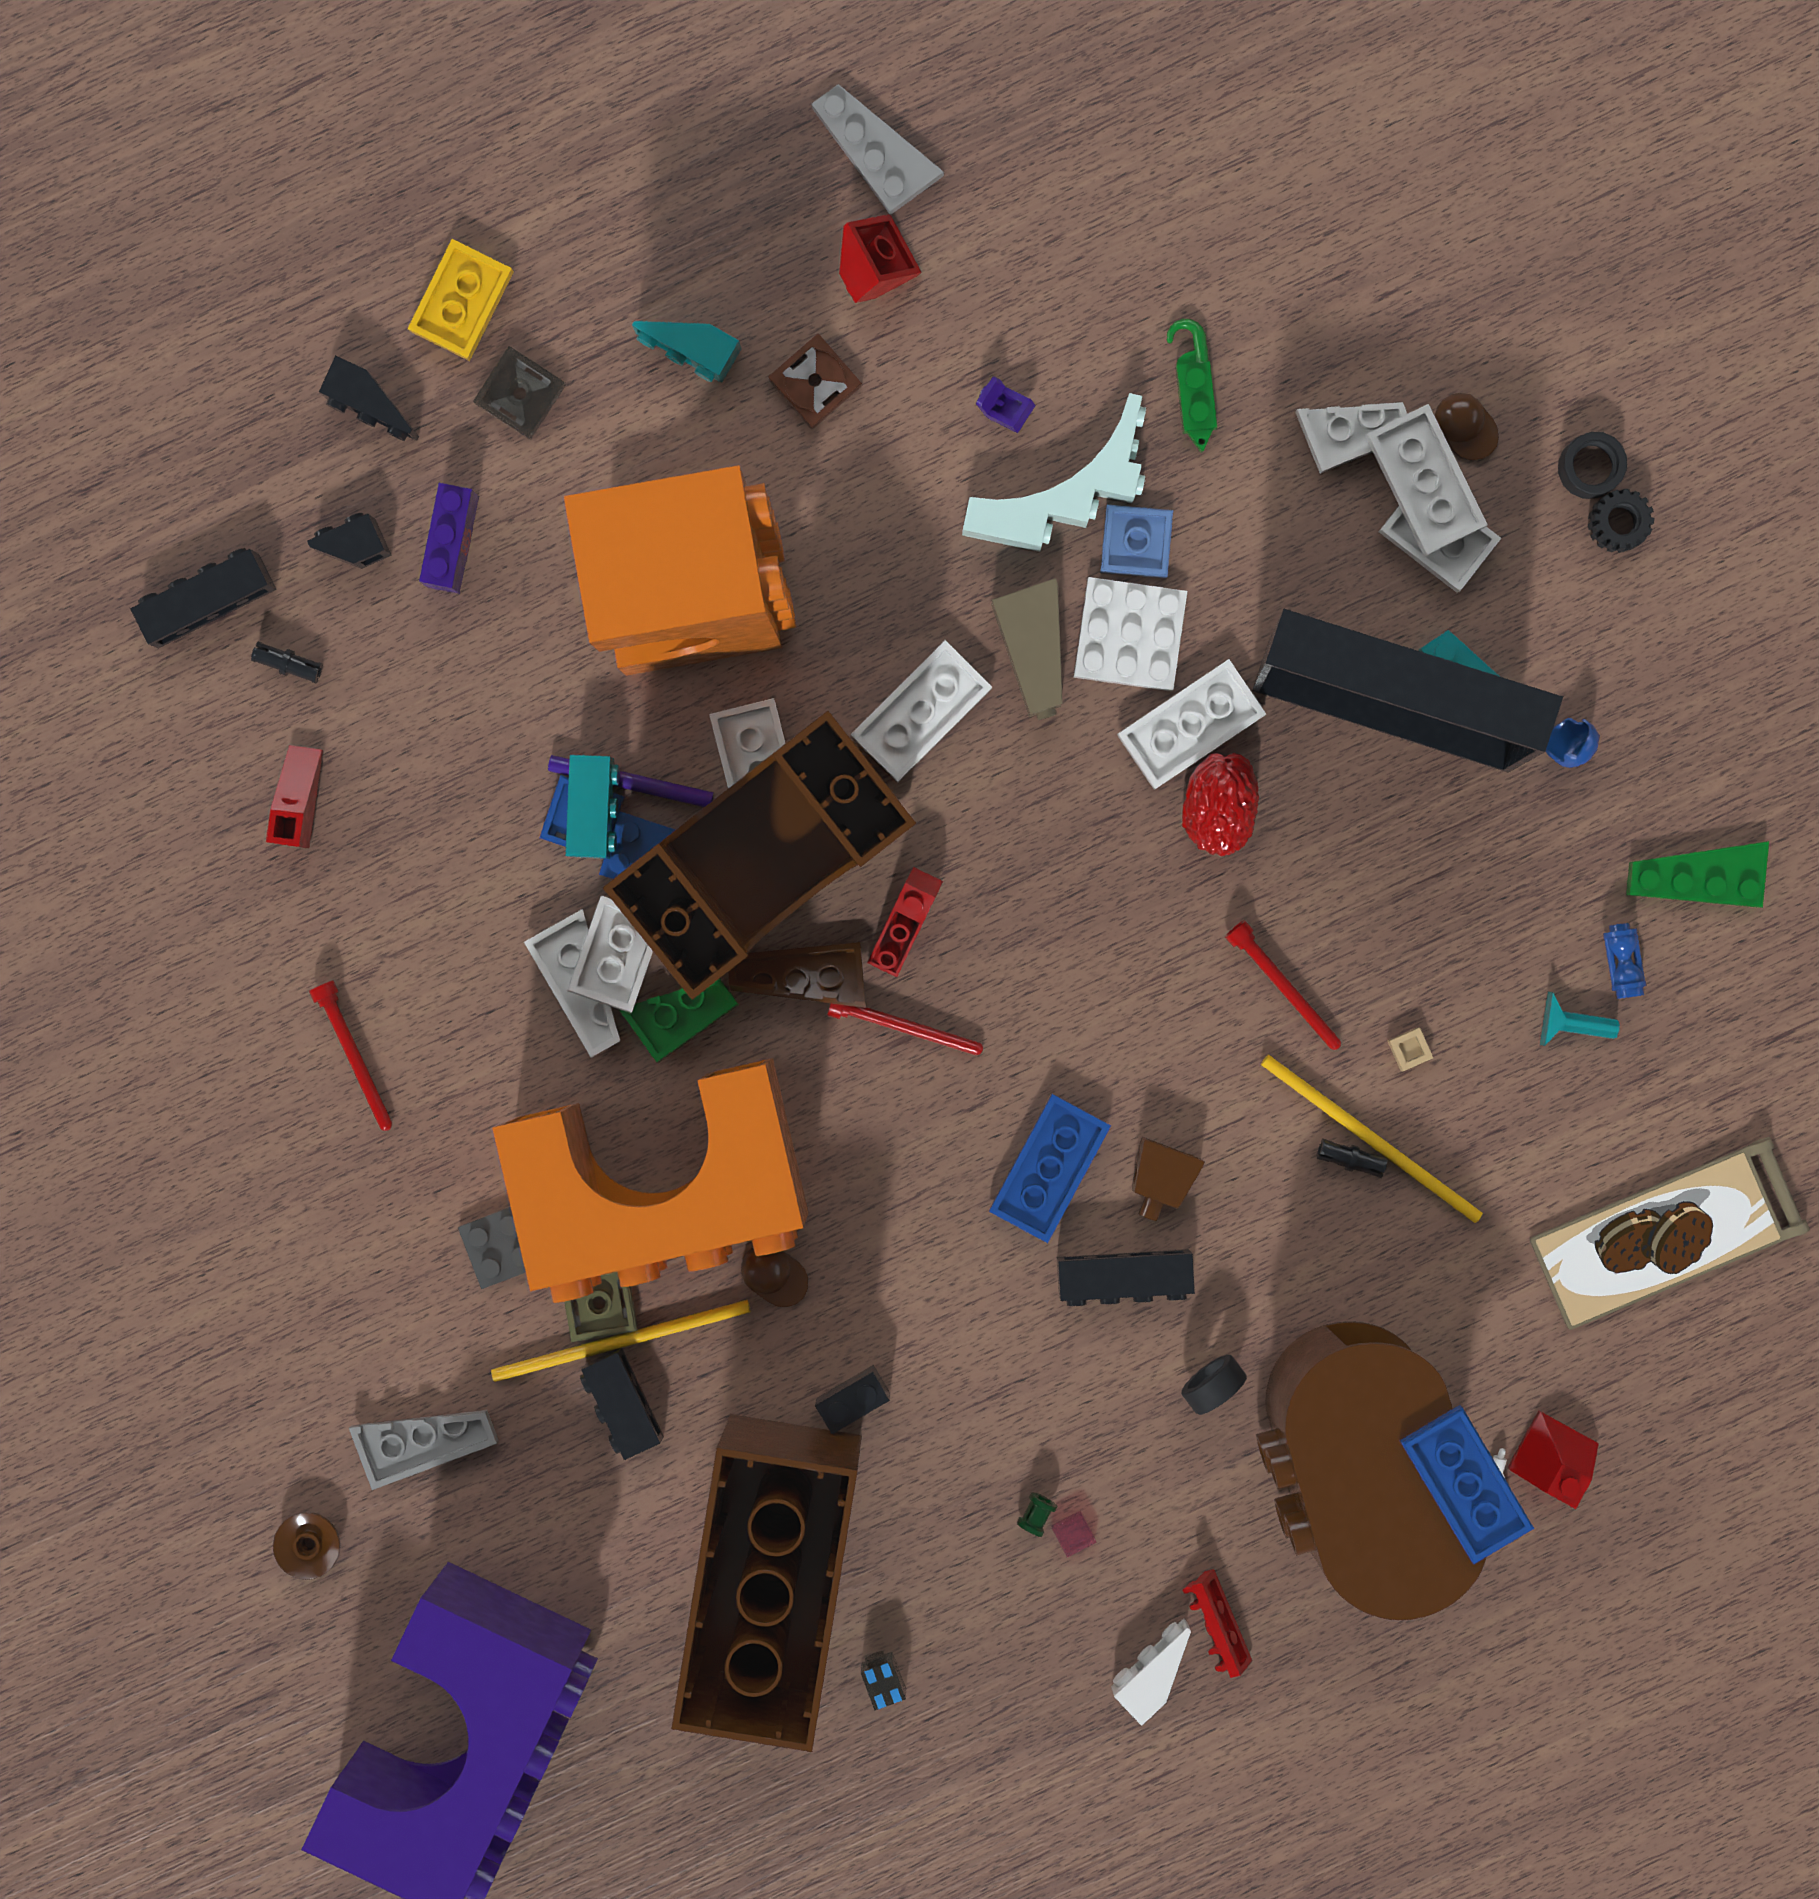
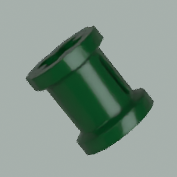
(1036, 1514)

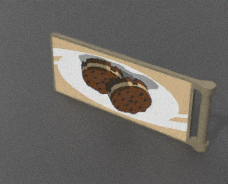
(1665, 1235)

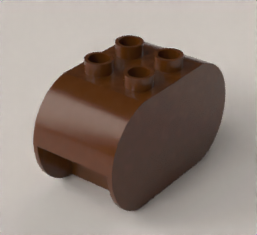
(1354, 1494)

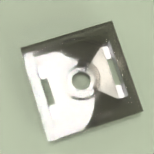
(505, 379)

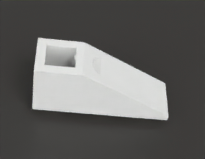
(1149, 1681)

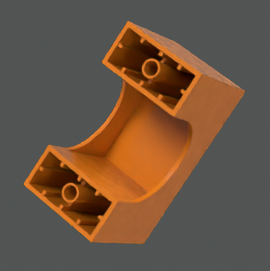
(680, 569)
(585, 1224)

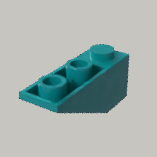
(695, 343)

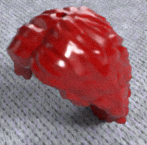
(1221, 804)

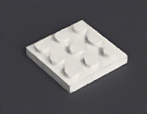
(1130, 634)

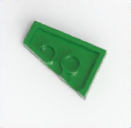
(675, 1018)

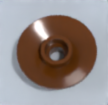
(295, 1556)

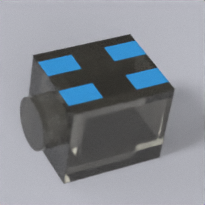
(883, 1679)

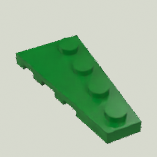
(1711, 876)

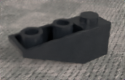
(357, 390)

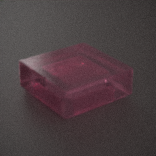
(1073, 1534)

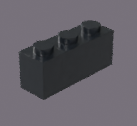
(621, 1404)

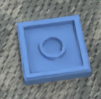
(1136, 541)

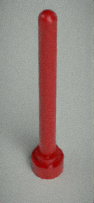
(1242, 937)
(326, 997)
(906, 1026)

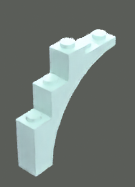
(1109, 475)

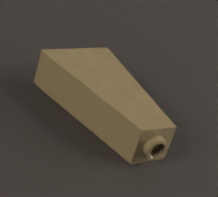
(1032, 640)

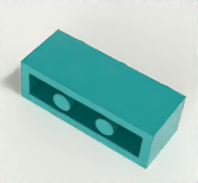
(591, 806)

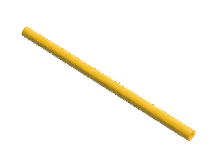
(1371, 1138)
(620, 1340)

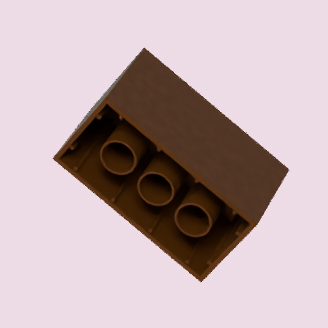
(767, 1583)

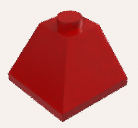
(875, 258)
(1556, 1459)

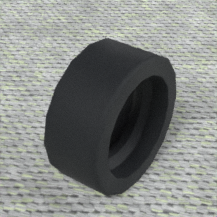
(1614, 451)
(1214, 1384)

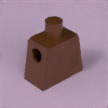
(1163, 1176)

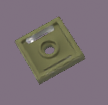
(606, 1321)

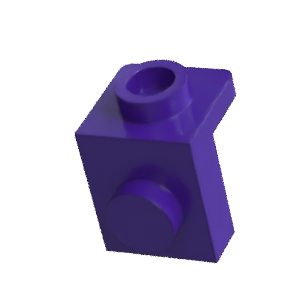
(1004, 405)

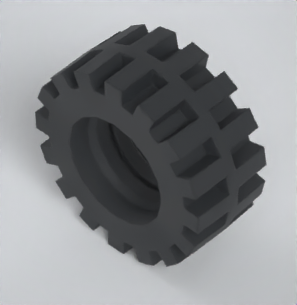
(1641, 518)

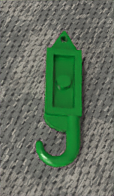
(1195, 385)

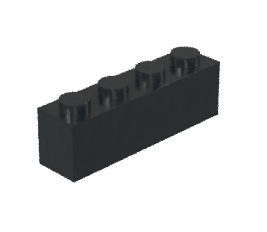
(202, 598)
(1125, 1276)

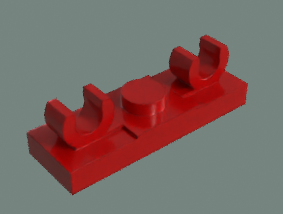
(1220, 1624)

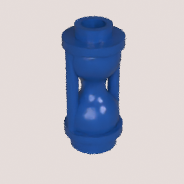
(1627, 977)

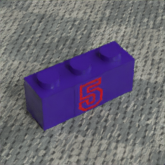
(449, 538)

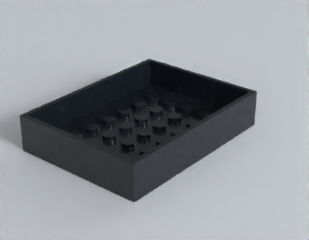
(1406, 693)

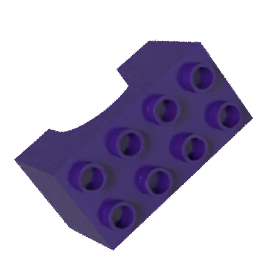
(452, 1821)

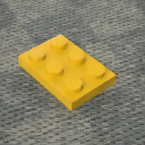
(460, 299)

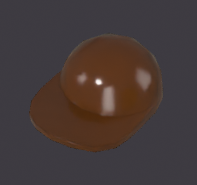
(1467, 426)
(775, 1277)

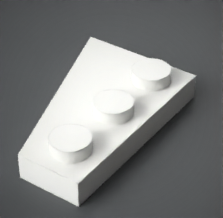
(1339, 433)

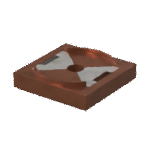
(808, 399)

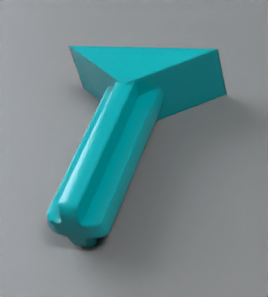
(1558, 1020)

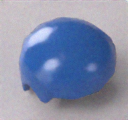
(1573, 743)

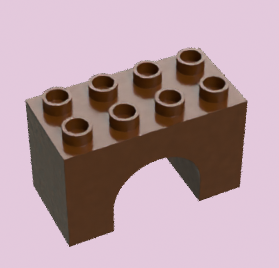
(758, 854)

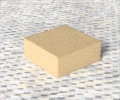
(1410, 1049)

